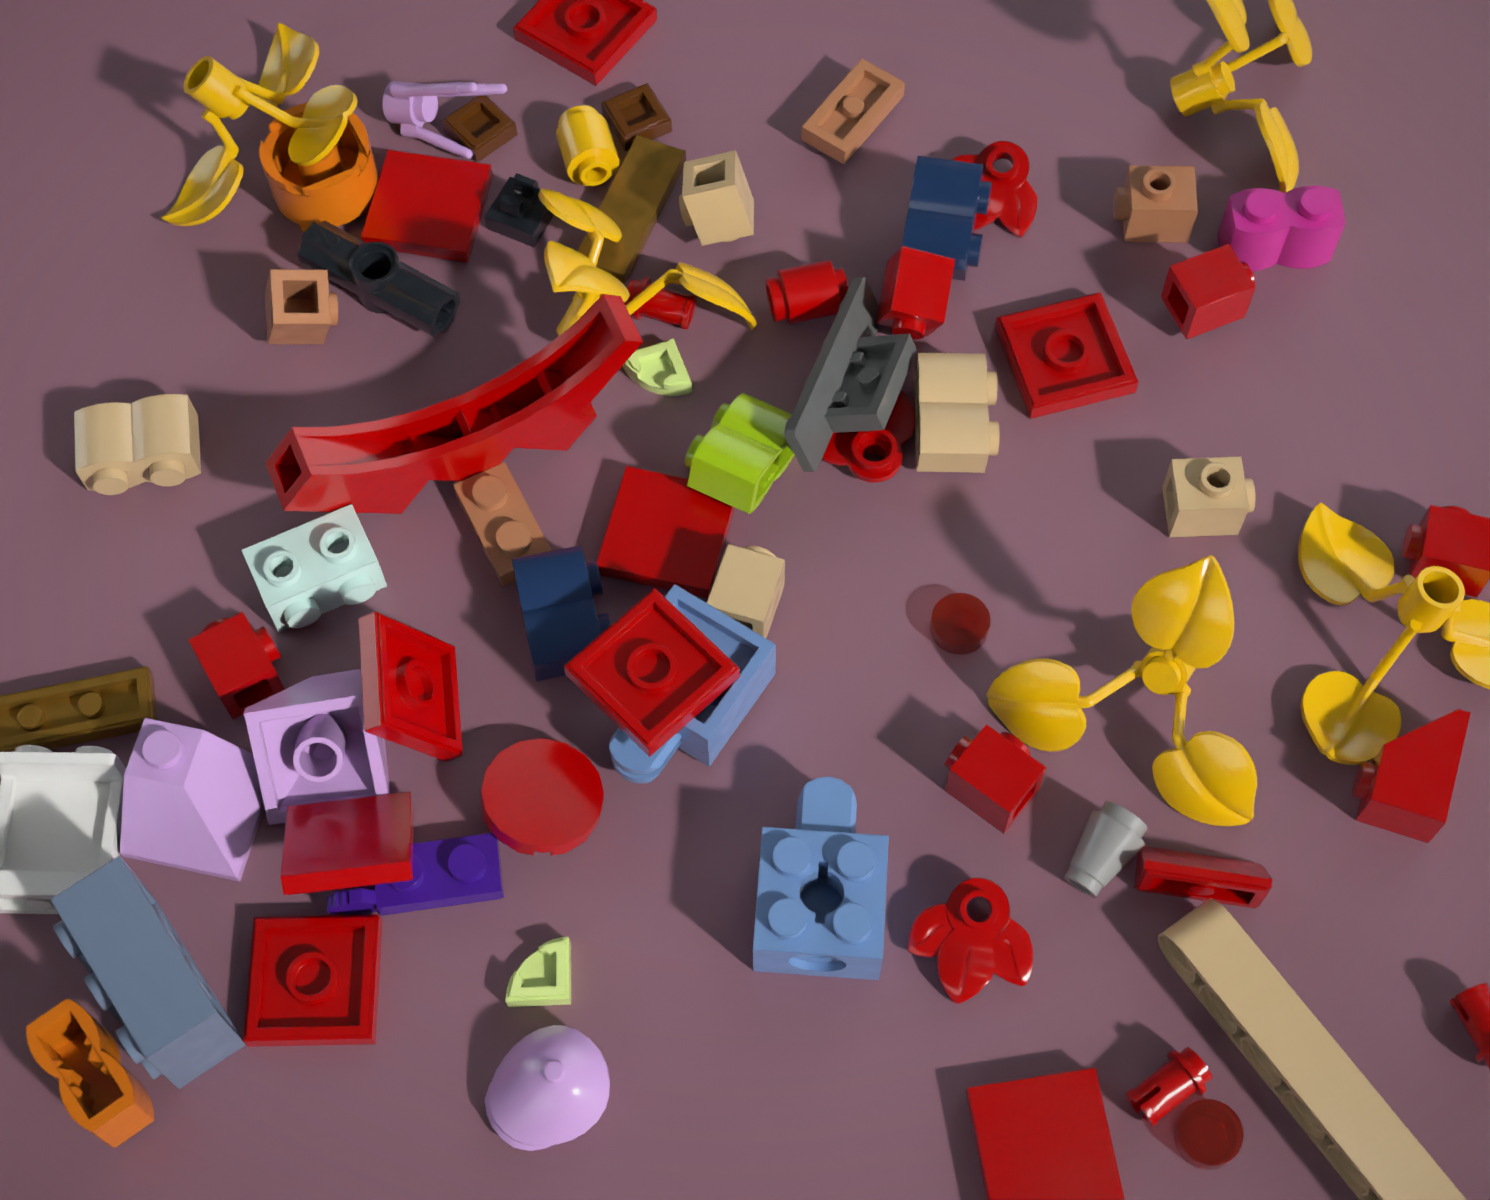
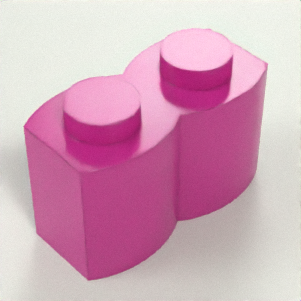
(1283, 228)

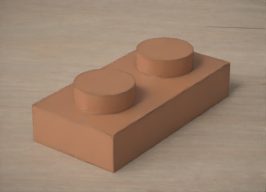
(852, 111)
(500, 519)

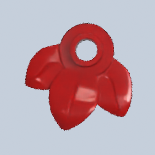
(1011, 194)
(851, 447)
(969, 949)

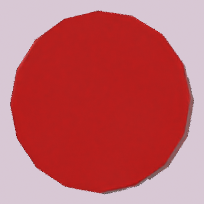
(541, 797)

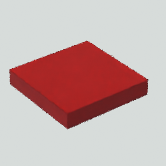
(585, 34)
(428, 205)
(1066, 355)
(664, 533)
(652, 671)
(409, 687)
(348, 843)
(313, 980)
(1044, 1138)

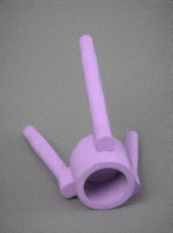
(417, 103)

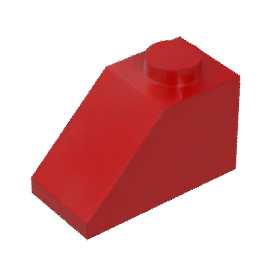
(1413, 779)

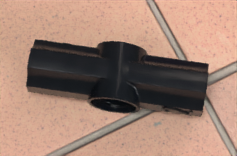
(398, 291)

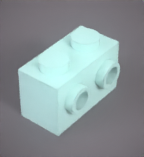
(315, 569)

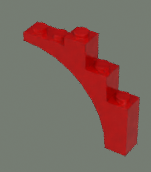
(530, 407)

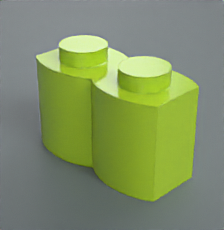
(740, 453)

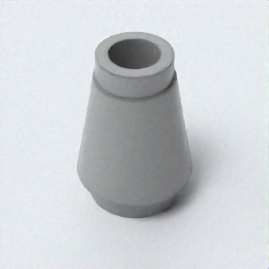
(1105, 847)

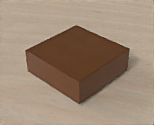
(636, 114)
(480, 127)

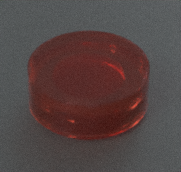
(960, 623)
(1208, 1134)

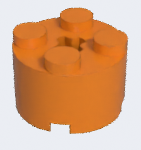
(329, 190)

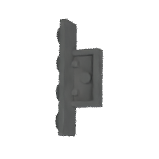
(851, 380)

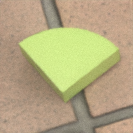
(659, 369)
(543, 977)

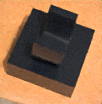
(519, 211)

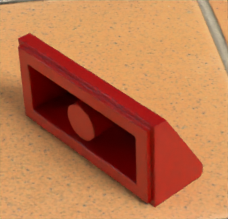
(1201, 877)

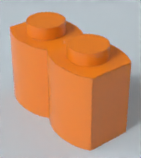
(90, 1073)

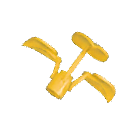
(1210, 83)
(226, 95)
(576, 272)
(1349, 560)
(1189, 626)

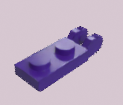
(443, 876)

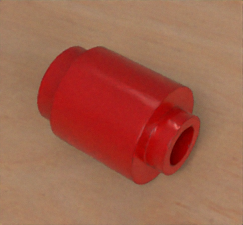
(806, 292)

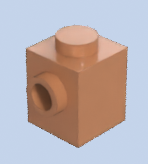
(1157, 203)
(299, 306)

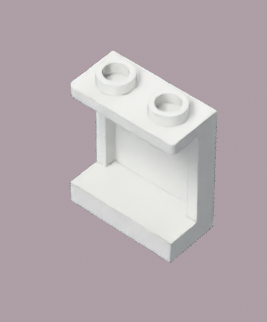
(55, 822)

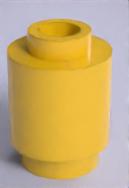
(586, 146)

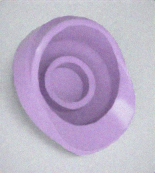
(548, 1089)

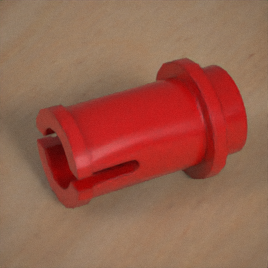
(664, 306)
(1474, 1011)
(1169, 1085)

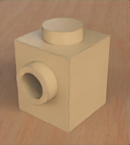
(717, 198)
(1207, 496)
(749, 586)

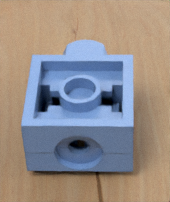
(717, 722)
(821, 890)

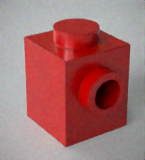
(1208, 291)
(915, 292)
(1451, 540)
(238, 662)
(993, 776)

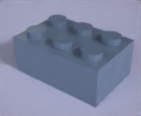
(144, 975)

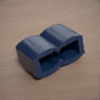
(945, 209)
(558, 607)

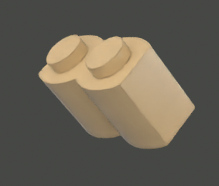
(953, 412)
(137, 443)

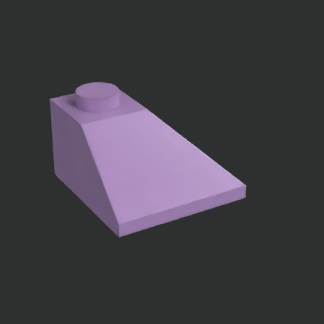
(314, 745)
(190, 801)

